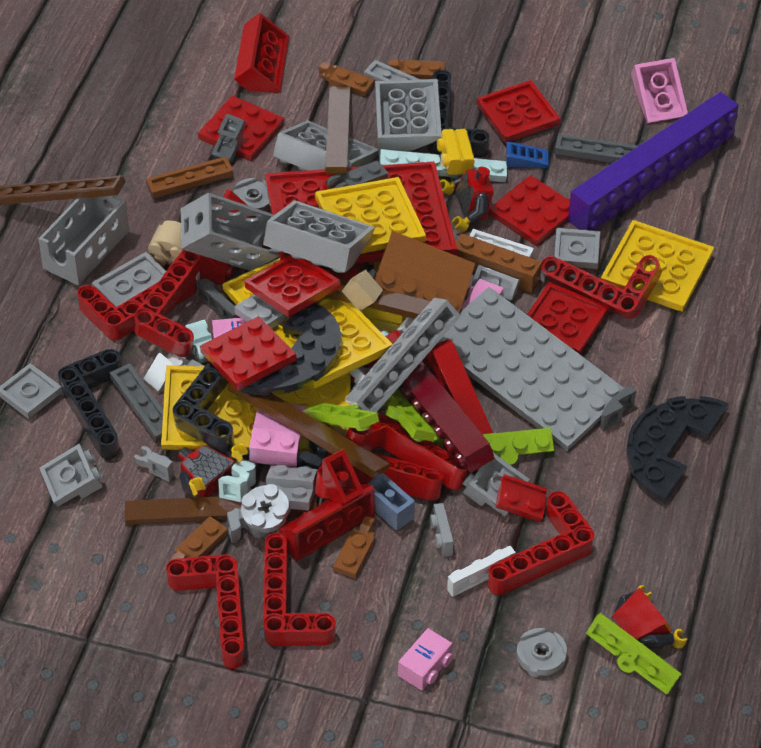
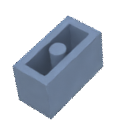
(392, 502)

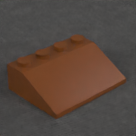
(423, 271)

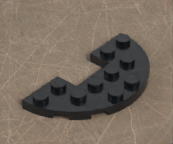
(315, 350)
(657, 434)

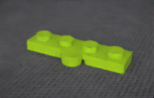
(400, 409)
(346, 416)
(511, 444)
(633, 654)

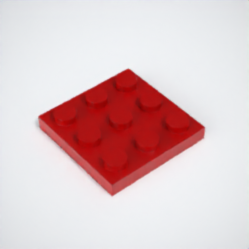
(518, 111)
(258, 130)
(531, 210)
(292, 284)
(568, 315)
(248, 353)

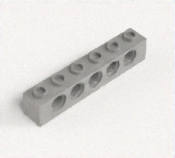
(403, 355)

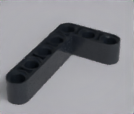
(478, 138)
(76, 383)
(197, 413)

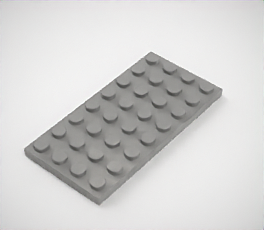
(530, 368)

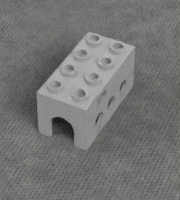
(85, 238)
(229, 241)

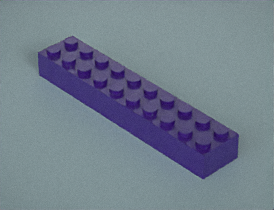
(652, 163)

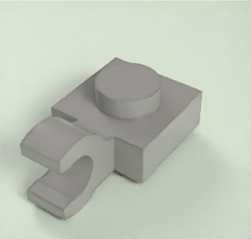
(158, 465)

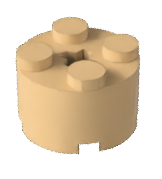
(166, 243)

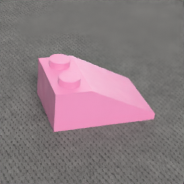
(659, 90)
(273, 441)

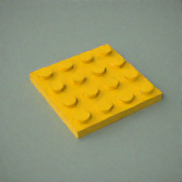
(376, 204)
(679, 257)

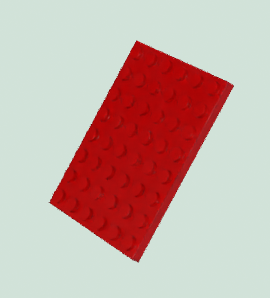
(419, 182)

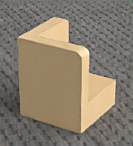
(362, 290)

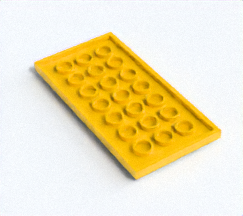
(359, 337)
(238, 411)

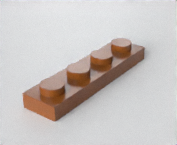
(189, 177)

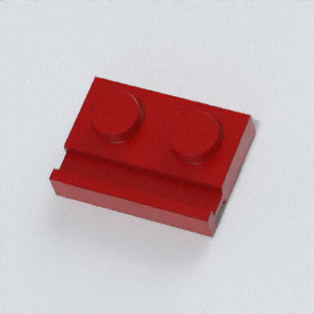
(521, 498)

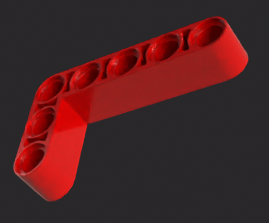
(602, 288)
(160, 302)
(119, 320)
(448, 367)
(397, 441)
(410, 477)
(574, 539)
(215, 577)
(277, 598)

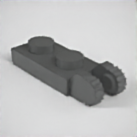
(364, 174)
(215, 300)

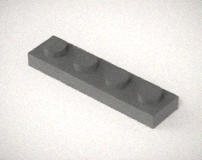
(591, 148)
(139, 399)

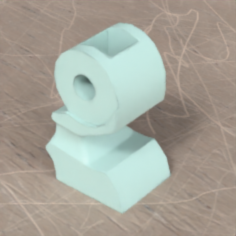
(201, 336)
(239, 484)

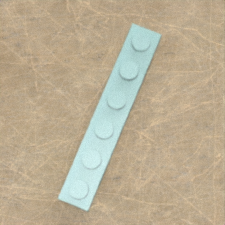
(497, 169)

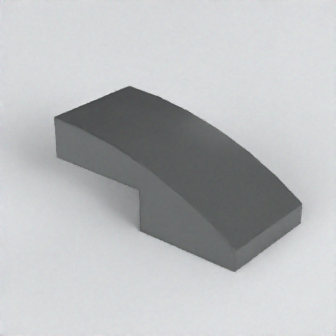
(230, 137)
(613, 411)

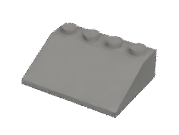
(407, 114)
(306, 148)
(317, 236)

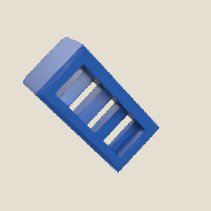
(519, 156)

